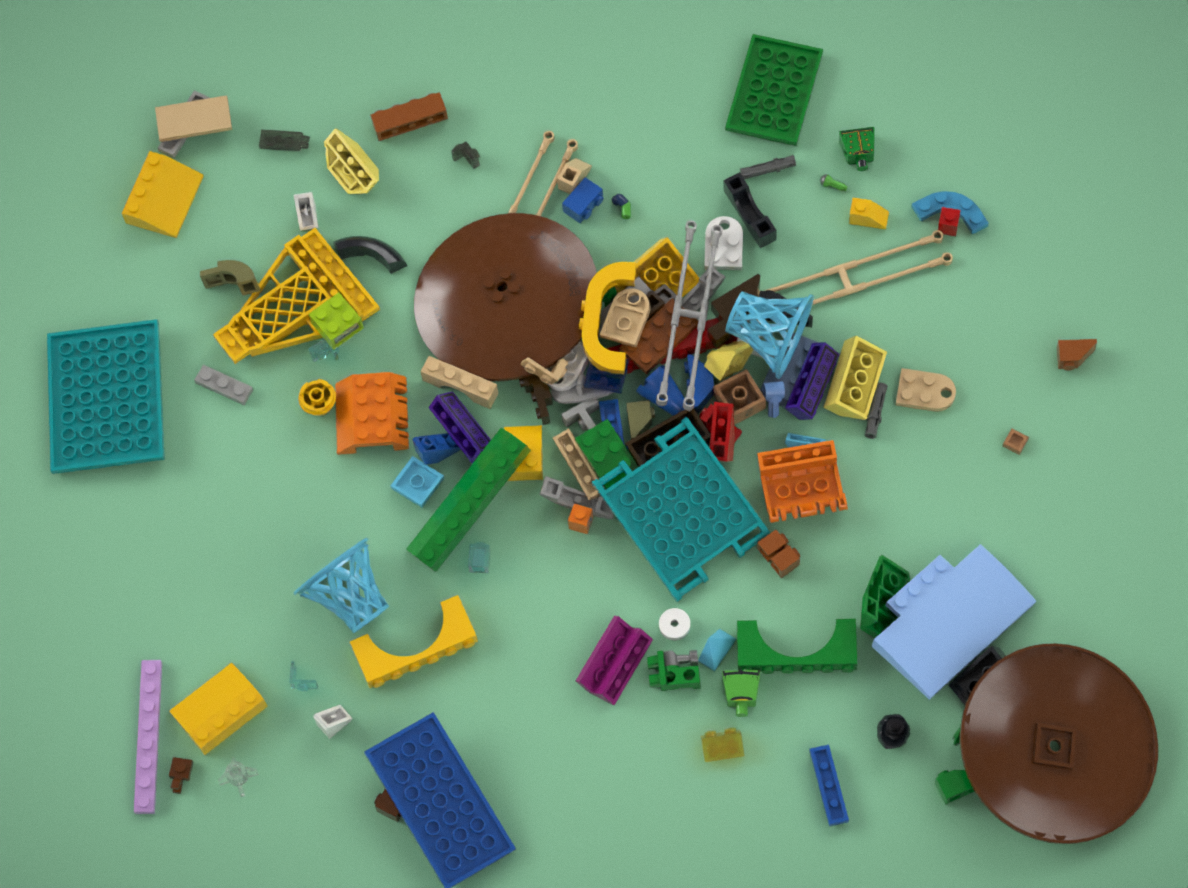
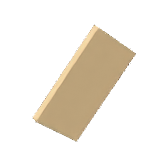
(193, 118)

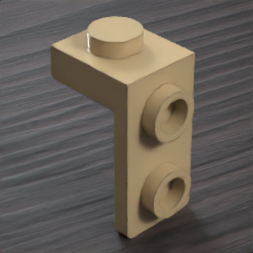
(546, 376)

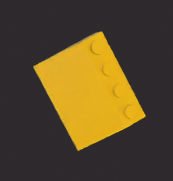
(162, 195)
(663, 266)
(218, 708)

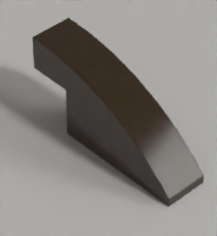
(723, 306)

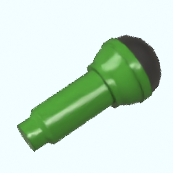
(827, 181)

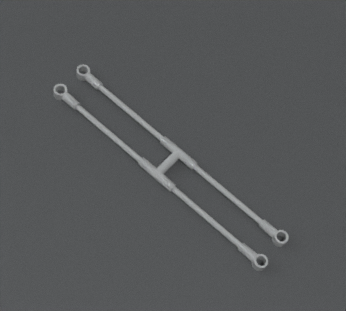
(677, 312)

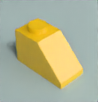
(868, 214)

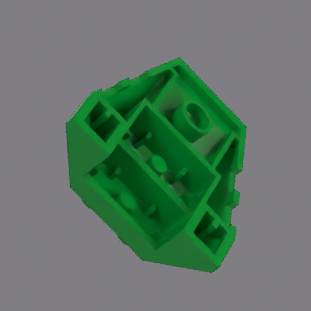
(883, 585)

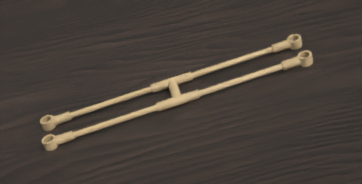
(567, 155)
(849, 289)

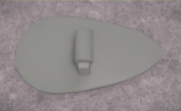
(578, 393)

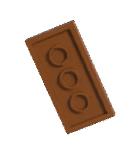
(655, 338)

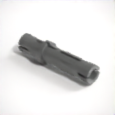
(767, 167)
(874, 417)

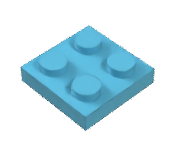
(417, 482)

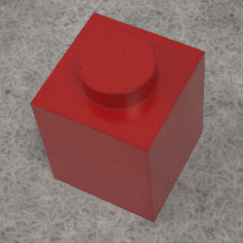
(949, 221)

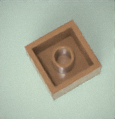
(743, 393)

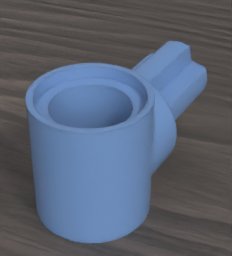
(773, 394)

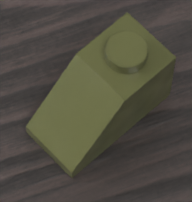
(639, 417)

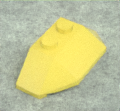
(350, 164)

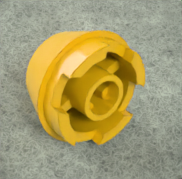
(317, 397)

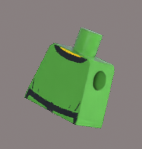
(741, 689)

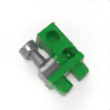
(670, 674)

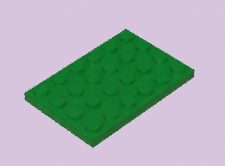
(774, 90)

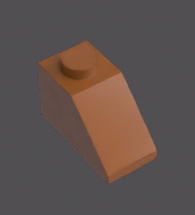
(1074, 352)

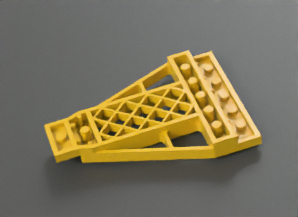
(319, 267)

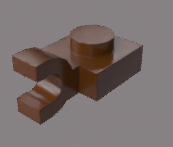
(180, 771)

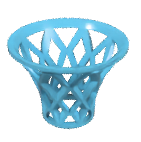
(765, 309)
(360, 606)

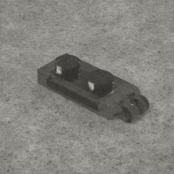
(283, 140)

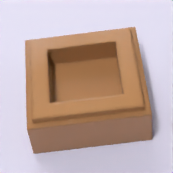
(1015, 441)

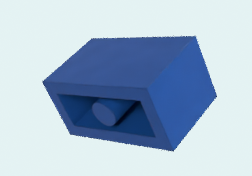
(583, 200)

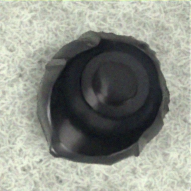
(893, 731)

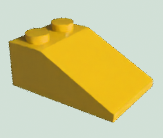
(532, 465)

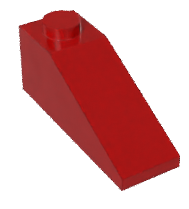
(722, 431)

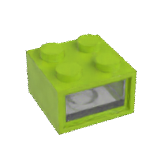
(336, 321)

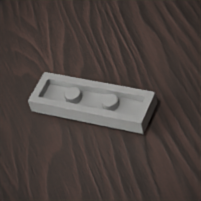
(223, 385)

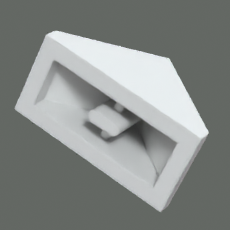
(306, 211)
(332, 720)

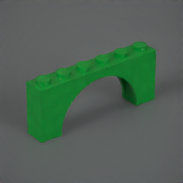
(837, 654)

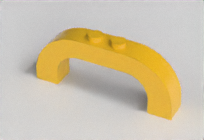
(608, 277)

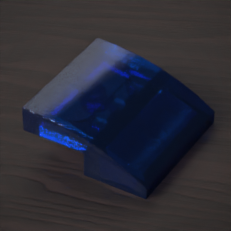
(605, 380)

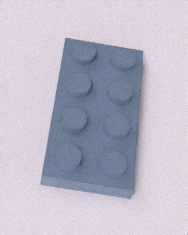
(793, 369)

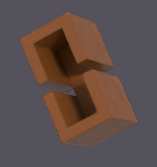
(775, 549)

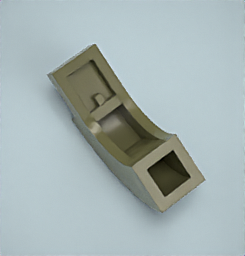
(231, 273)

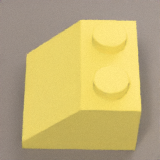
(728, 359)

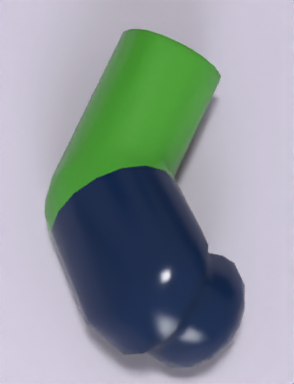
(623, 202)

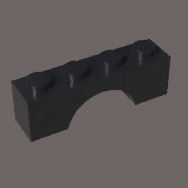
(742, 200)

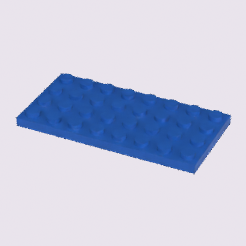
(439, 801)

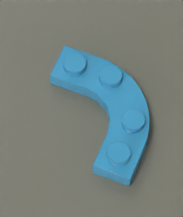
(969, 211)

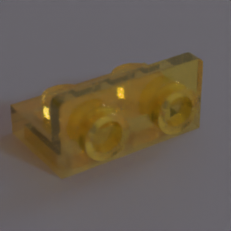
(722, 745)

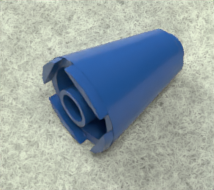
(652, 388)

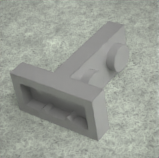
(581, 414)

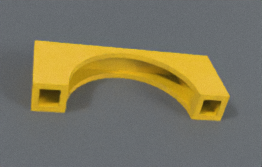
(380, 666)

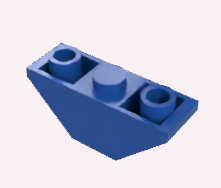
(703, 383)
(435, 448)

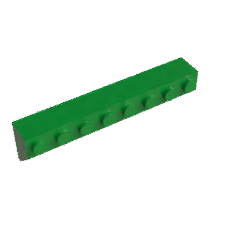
(468, 499)

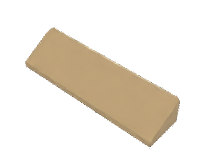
(577, 462)

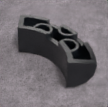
(372, 247)

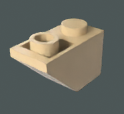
(572, 175)

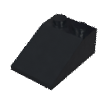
(965, 682)

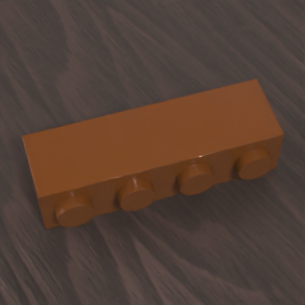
(409, 116)

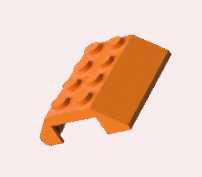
(371, 412)
(801, 480)

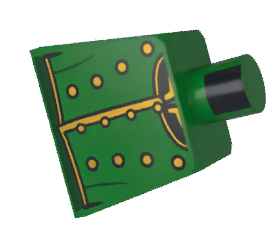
(858, 146)

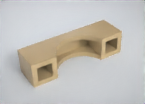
(443, 374)

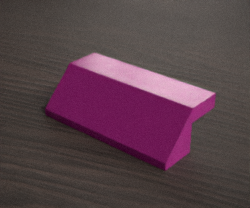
(614, 660)

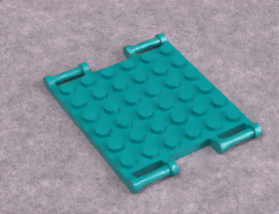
(681, 508)

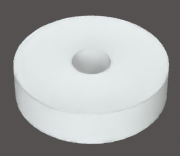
(674, 615)

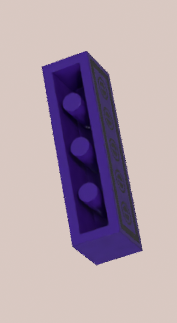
(812, 381)
(459, 424)

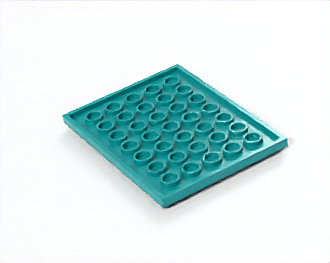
(105, 396)

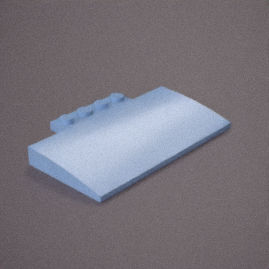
(950, 618)

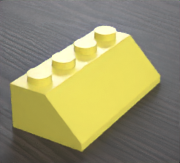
(855, 378)

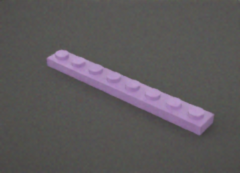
(148, 737)

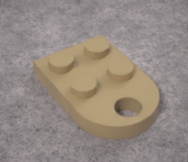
(626, 319)
(923, 390)

